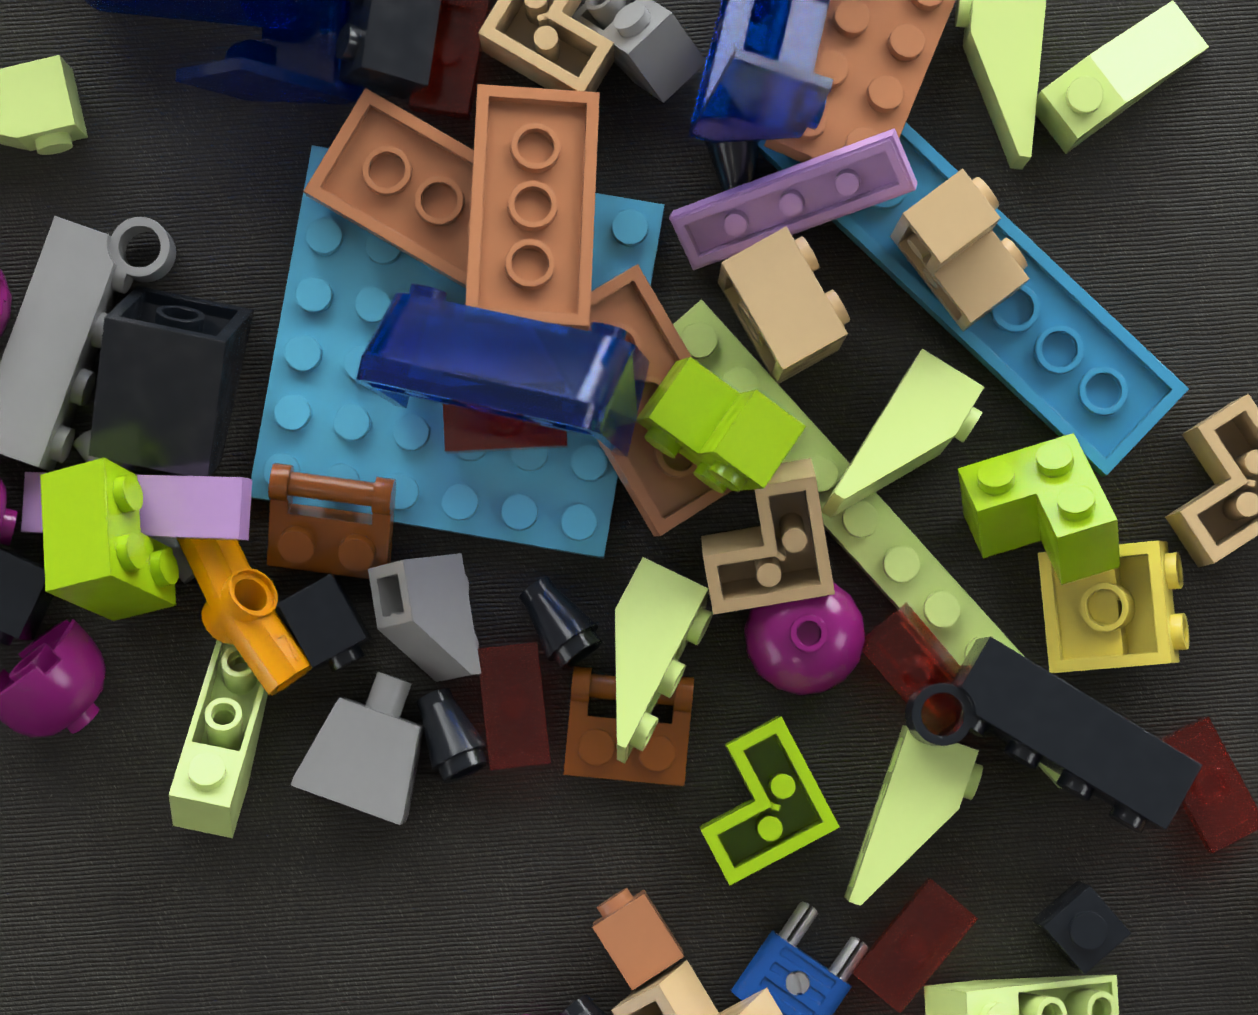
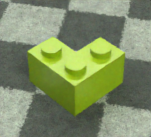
(726, 433)
(1043, 497)
(97, 543)
(784, 806)

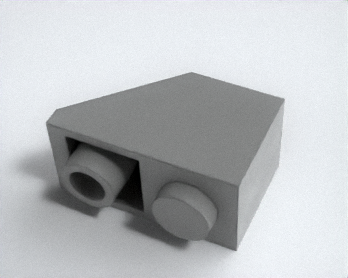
(647, 43)
(428, 613)

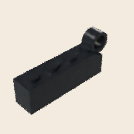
(388, 45)
(1063, 730)

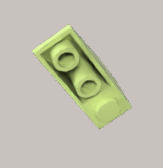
(651, 631)
(219, 746)
(1025, 996)

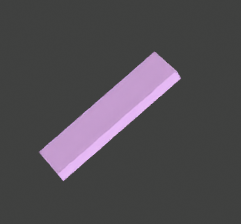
(794, 198)
(172, 506)

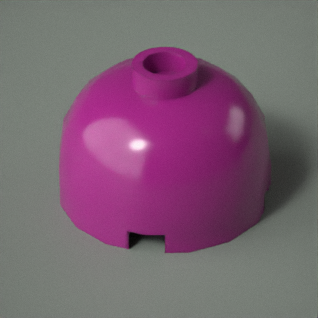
(806, 642)
(53, 683)

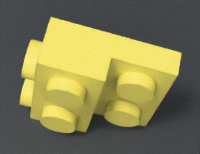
(1115, 615)

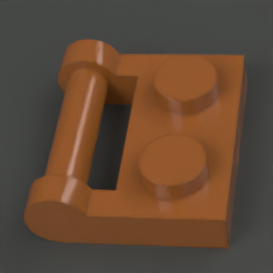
(327, 537)
(593, 739)

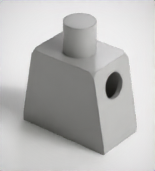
(366, 753)

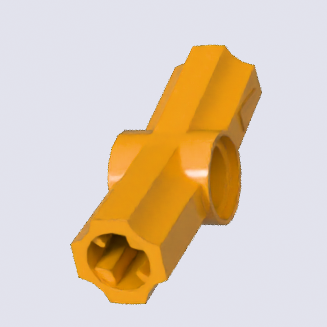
(243, 612)

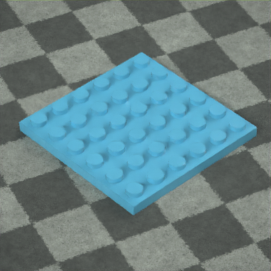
(341, 429)

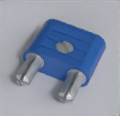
(793, 977)

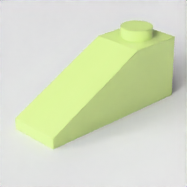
(1005, 57)
(1117, 76)
(40, 106)
(914, 427)
(915, 800)

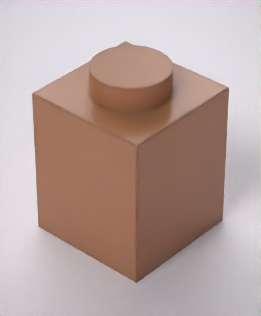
(636, 936)

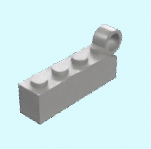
(60, 332)

